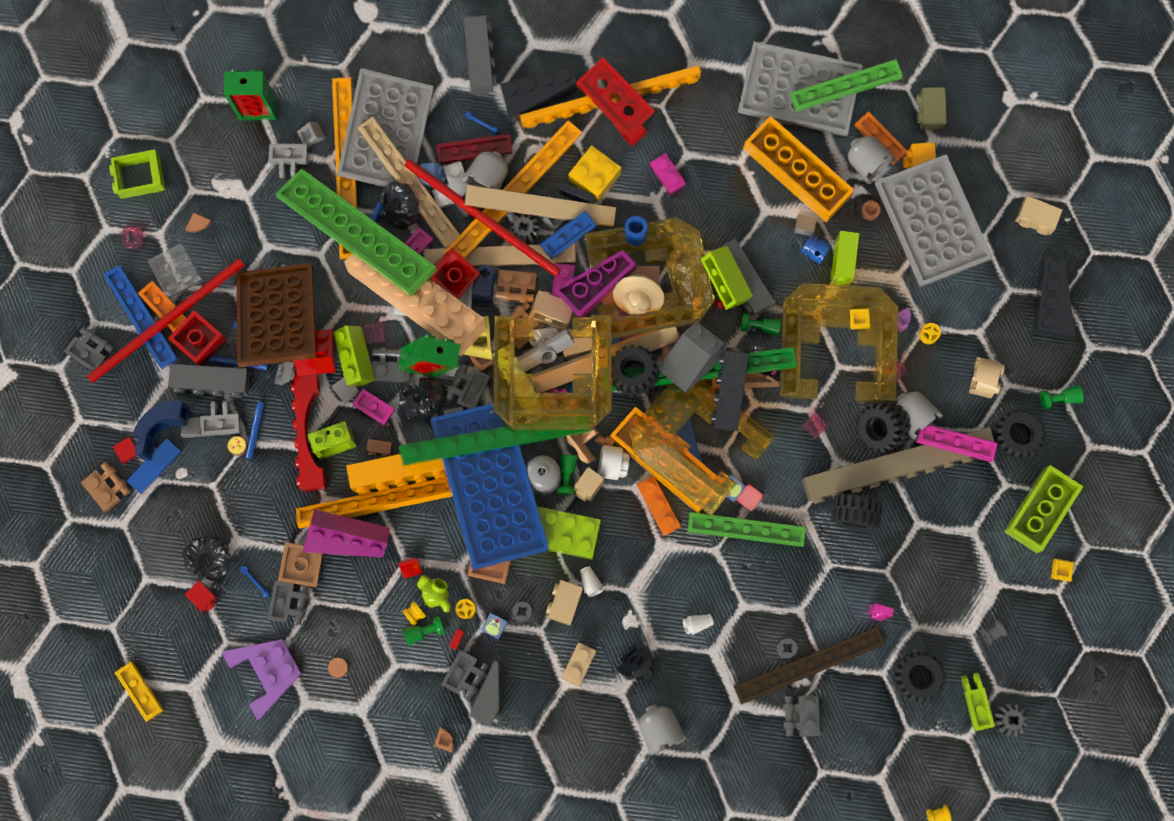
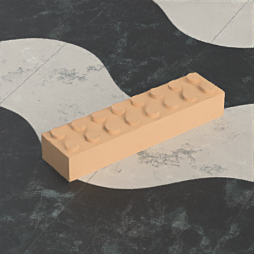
(428, 306)

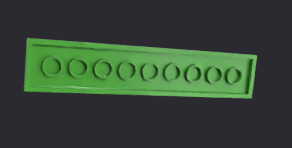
(356, 232)

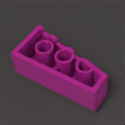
(595, 284)
(344, 536)

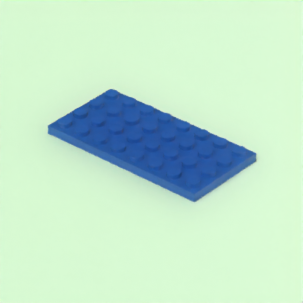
(491, 493)

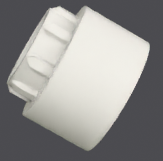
(613, 462)

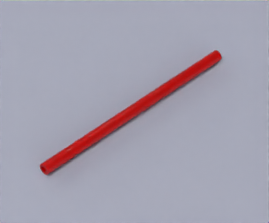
(483, 218)
(165, 320)

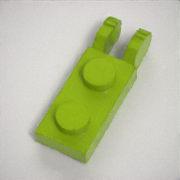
(977, 704)

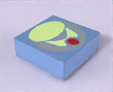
(736, 491)
(494, 626)

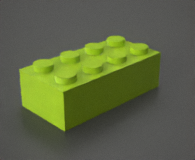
(1043, 509)
(569, 532)

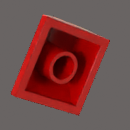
(454, 273)

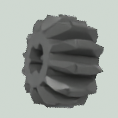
(528, 223)
(1011, 711)

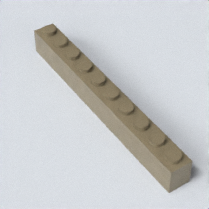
(884, 469)

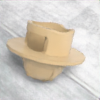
(638, 294)

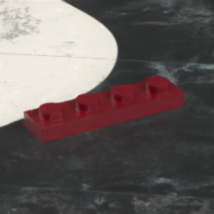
(471, 148)

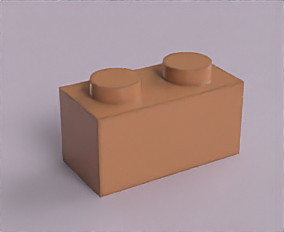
(379, 447)

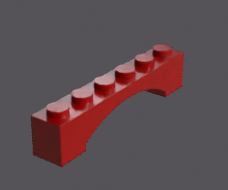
(310, 475)

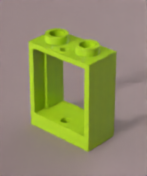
(133, 159)
(844, 258)
(338, 441)

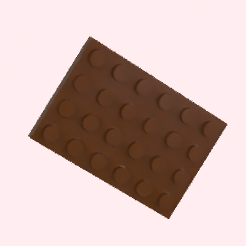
(275, 315)

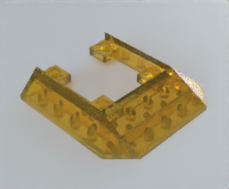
(689, 282)
(830, 306)
(528, 410)
(663, 451)

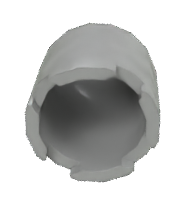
(870, 158)
(487, 171)
(919, 411)
(549, 481)
(660, 728)

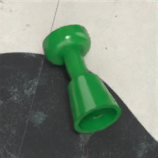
(768, 326)
(1070, 395)
(567, 466)
(416, 633)

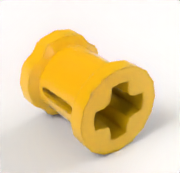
(939, 814)

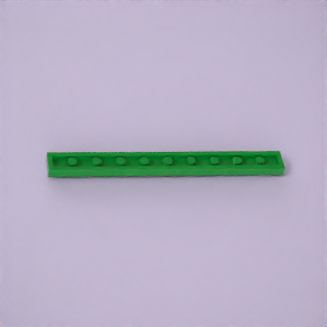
(757, 362)
(475, 443)

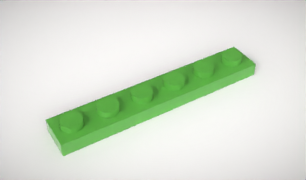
(846, 85)
(746, 529)

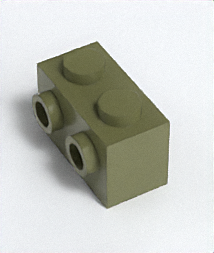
(932, 109)

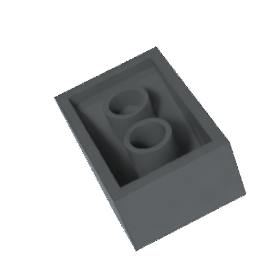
(692, 357)
(488, 702)

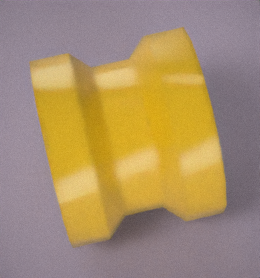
(931, 329)
(463, 607)
(414, 613)

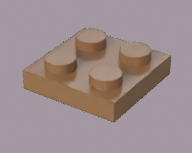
(300, 566)

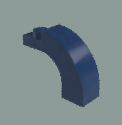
(155, 421)

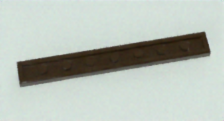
(809, 665)

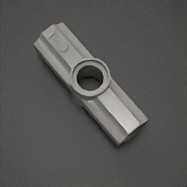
(545, 350)

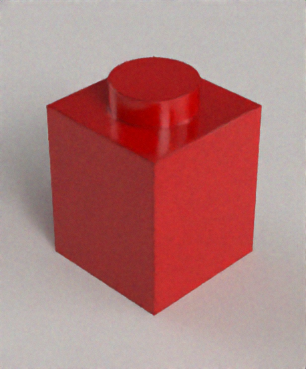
(202, 597)

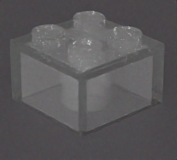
(175, 270)

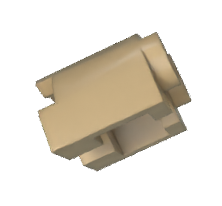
(986, 377)

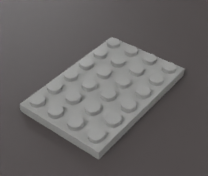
(779, 71)
(399, 109)
(933, 220)

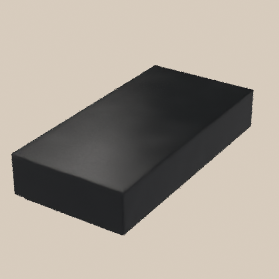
(576, 193)

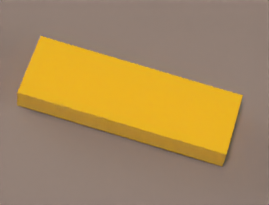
(139, 691)

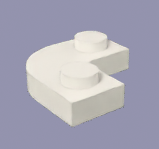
(454, 175)

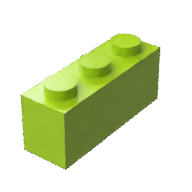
(726, 277)
(353, 356)

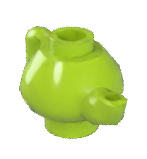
(434, 592)

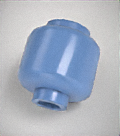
(435, 169)

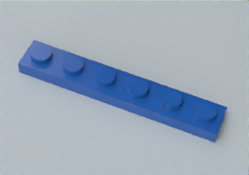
(139, 315)

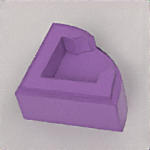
(904, 319)

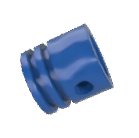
(636, 231)
(816, 249)

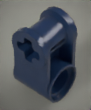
(483, 288)

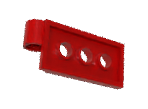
(629, 126)

